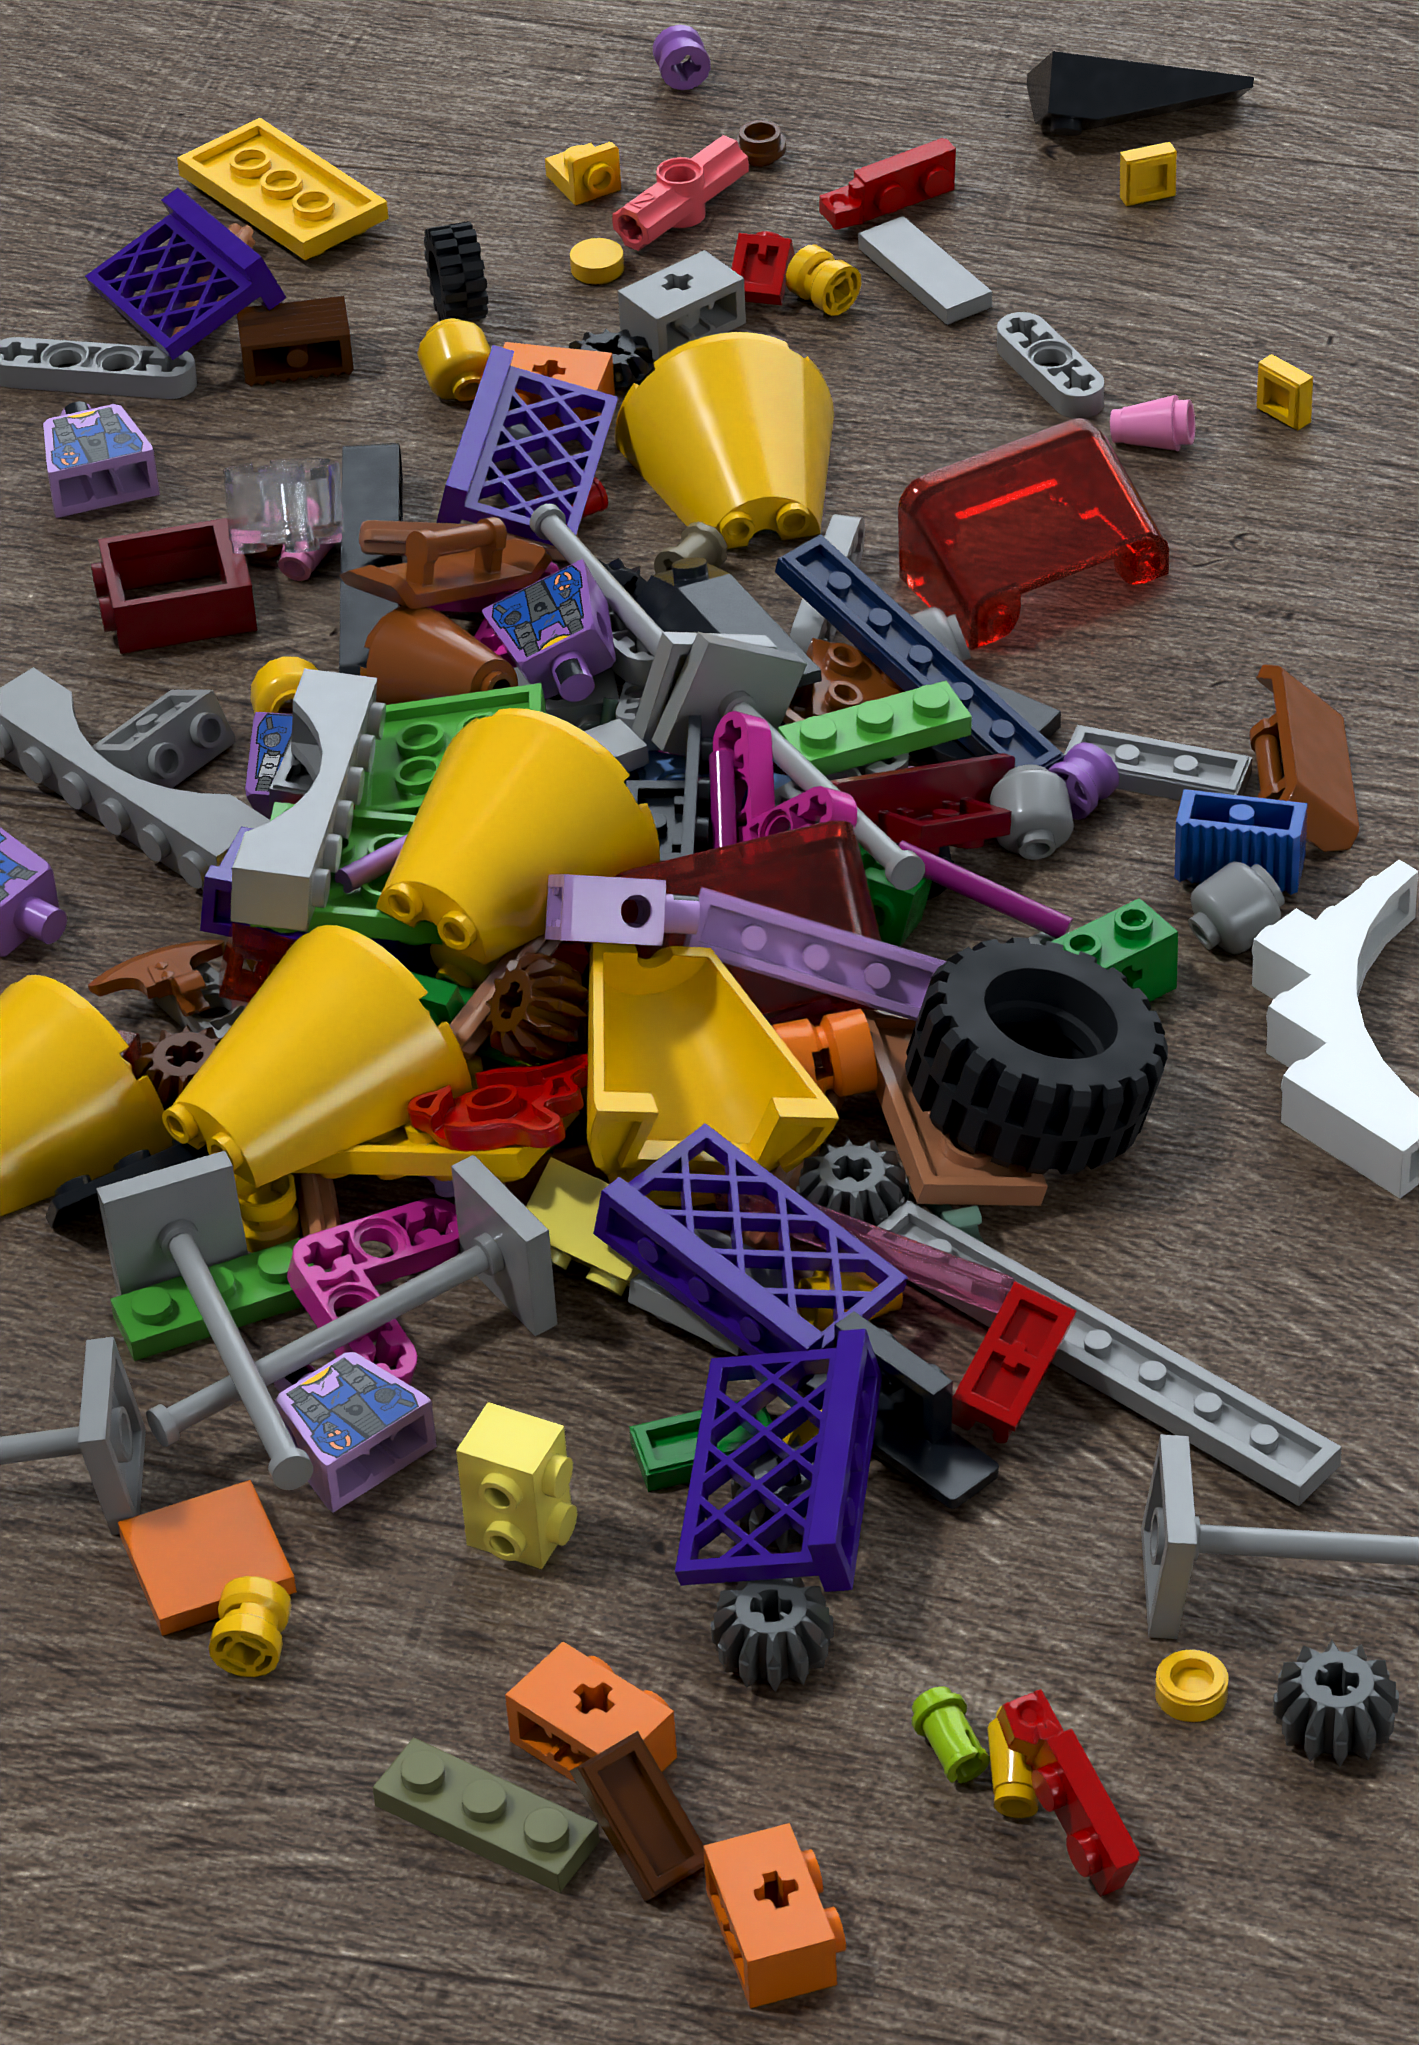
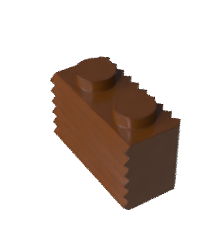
(295, 340)

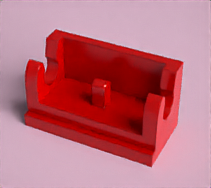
(1011, 1361)

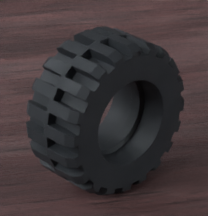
(1036, 1056)

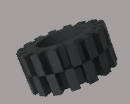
(456, 272)

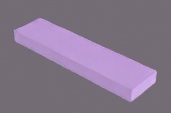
(813, 954)

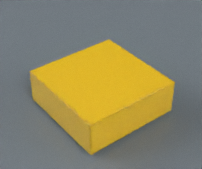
(1148, 173)
(1284, 392)

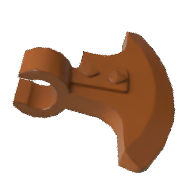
(164, 973)

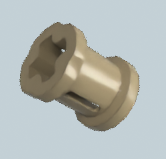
(696, 542)

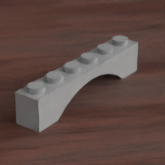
(168, 824)
(289, 861)

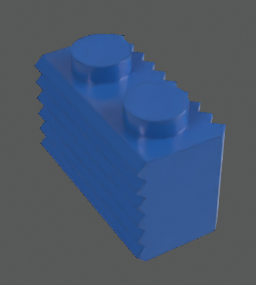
(1241, 829)

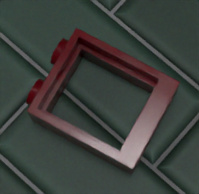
(169, 557)

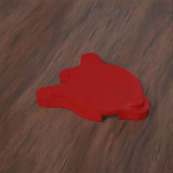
(507, 1109)

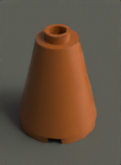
(429, 657)

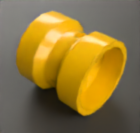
(821, 278)
(268, 1212)
(250, 1626)

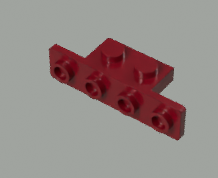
(935, 802)

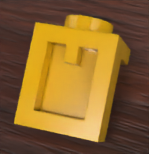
(585, 171)

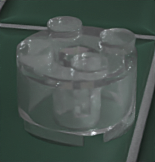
(284, 504)

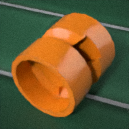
(844, 1050)

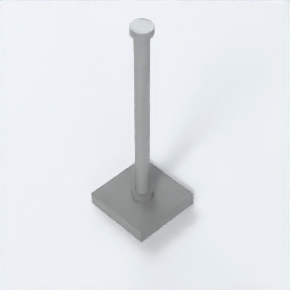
(668, 648)
(761, 682)
(180, 1226)
(497, 1244)
(107, 1435)
(1175, 1538)

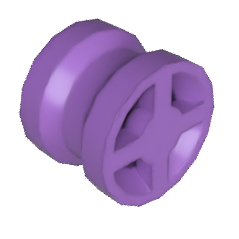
(669, 51)
(1088, 777)

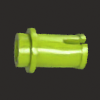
(943, 1721)

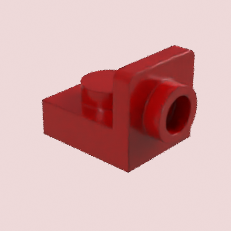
(763, 264)

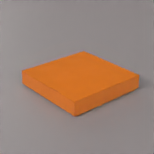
(196, 1548)

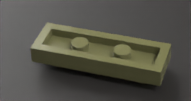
(486, 1814)

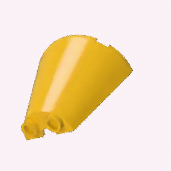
(733, 435)
(501, 815)
(683, 1049)
(318, 1060)
(65, 1094)

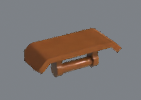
(436, 580)
(1312, 758)

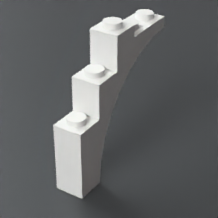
(1336, 1079)

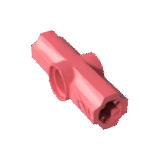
(680, 193)

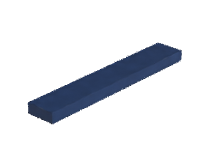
(907, 649)

